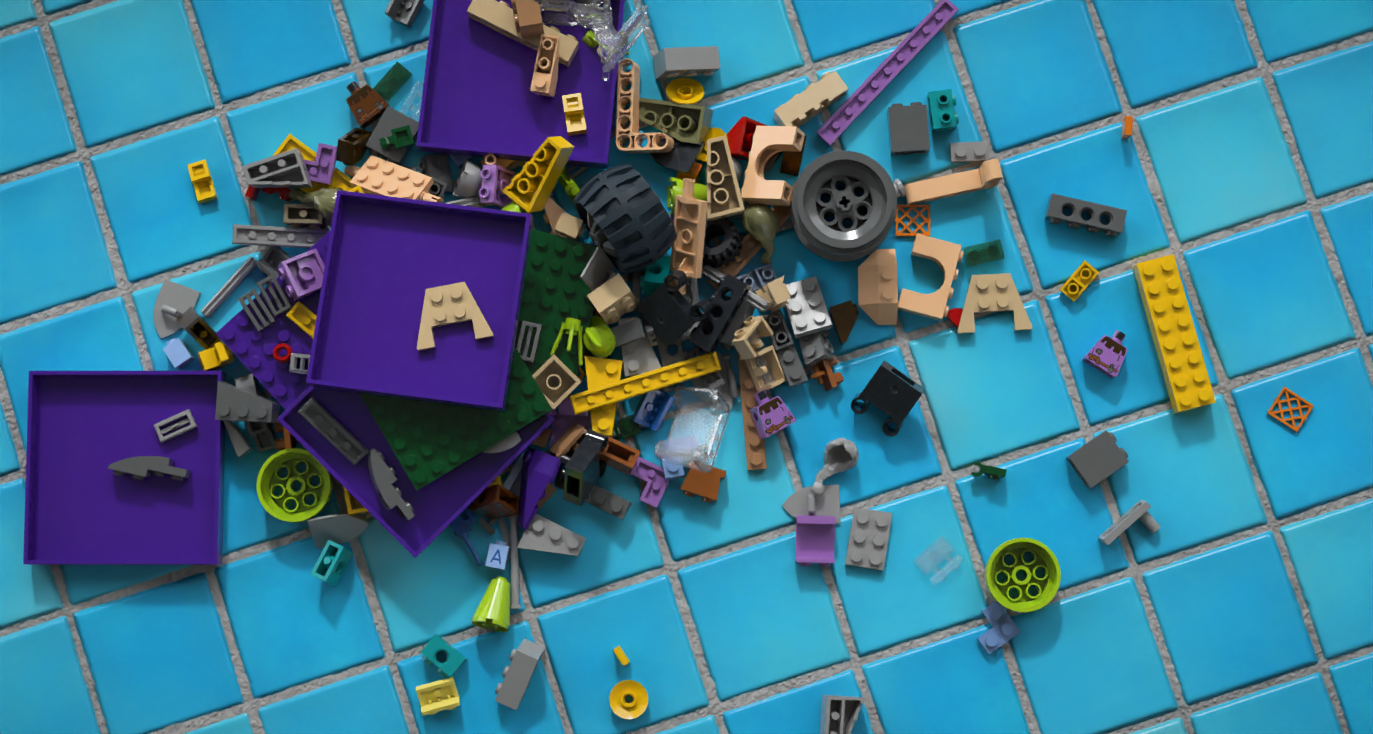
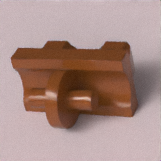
(824, 374)
(288, 440)

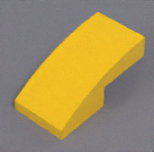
(574, 114)
(202, 181)

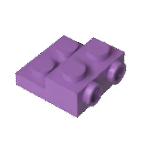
(493, 182)
(302, 274)

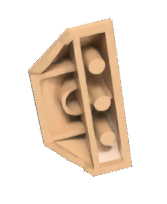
(879, 287)

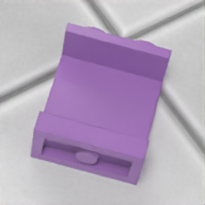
(815, 540)

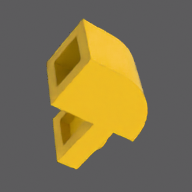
(215, 357)

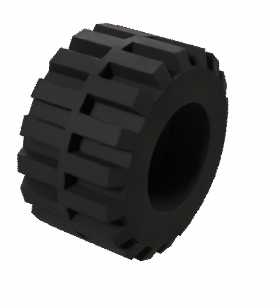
(728, 249)

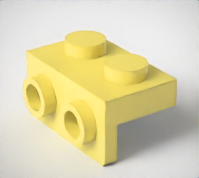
(438, 696)

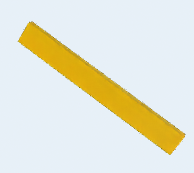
(644, 383)

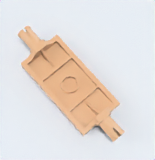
(391, 180)
(690, 230)

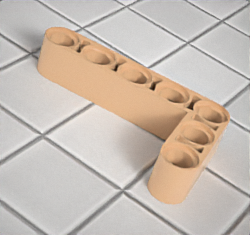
(632, 115)
(985, 177)

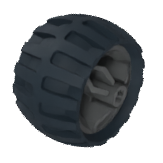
(625, 218)

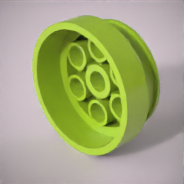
(270, 478)
(1041, 557)

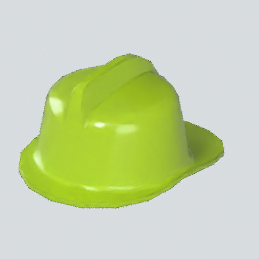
(599, 338)

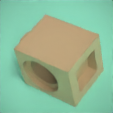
(570, 226)

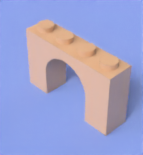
(766, 143)
(946, 256)

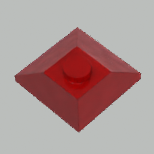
(741, 137)

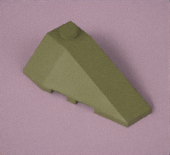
(682, 121)

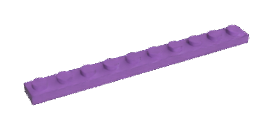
(887, 71)

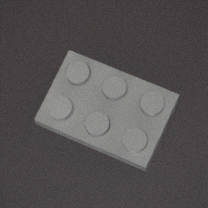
(807, 308)
(868, 538)

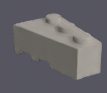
(686, 62)
(279, 171)
(638, 355)
(551, 537)
(518, 674)
(839, 713)

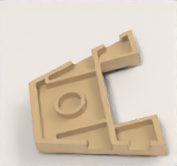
(992, 294)
(449, 306)

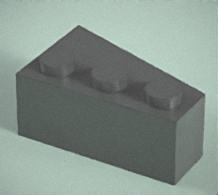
(243, 406)

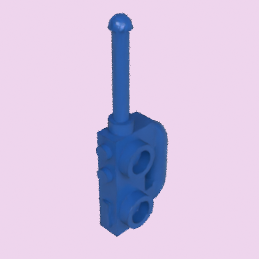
(461, 528)

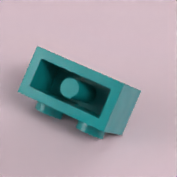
(941, 110)

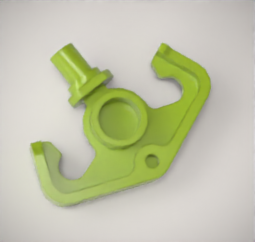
(568, 185)

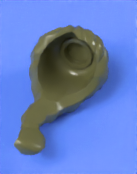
(323, 200)
(762, 225)

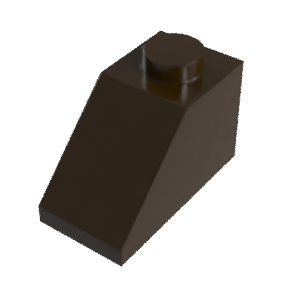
(352, 146)
(792, 161)
(843, 319)
(198, 328)

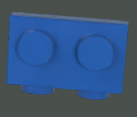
(652, 409)

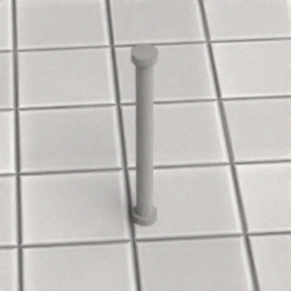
(514, 562)

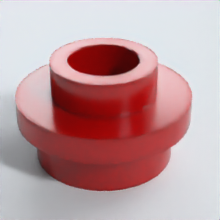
(276, 353)

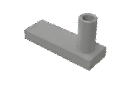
(1139, 511)

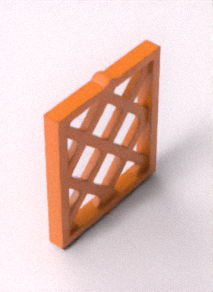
(912, 233)
(1303, 417)

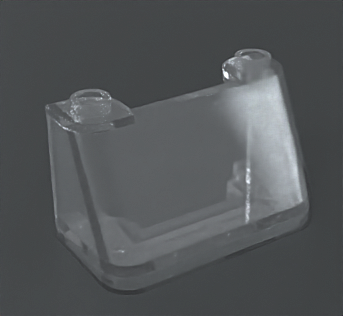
(695, 428)

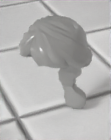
(838, 457)

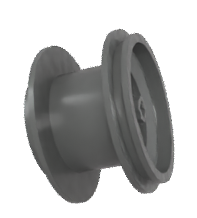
(831, 239)

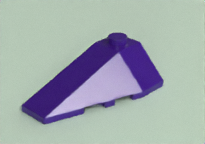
(536, 473)

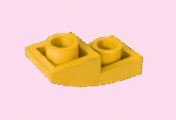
(1079, 280)

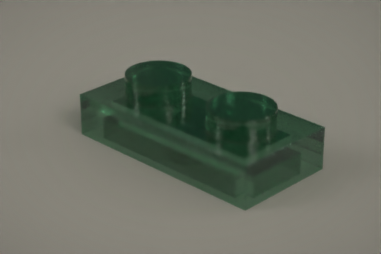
(392, 81)
(983, 253)

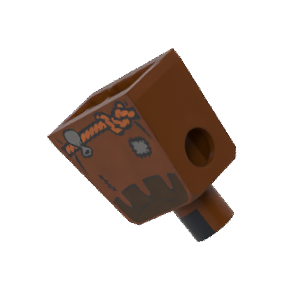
(365, 104)
(496, 503)

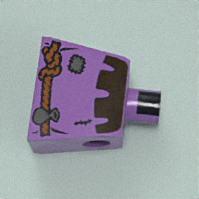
(1107, 354)
(770, 415)

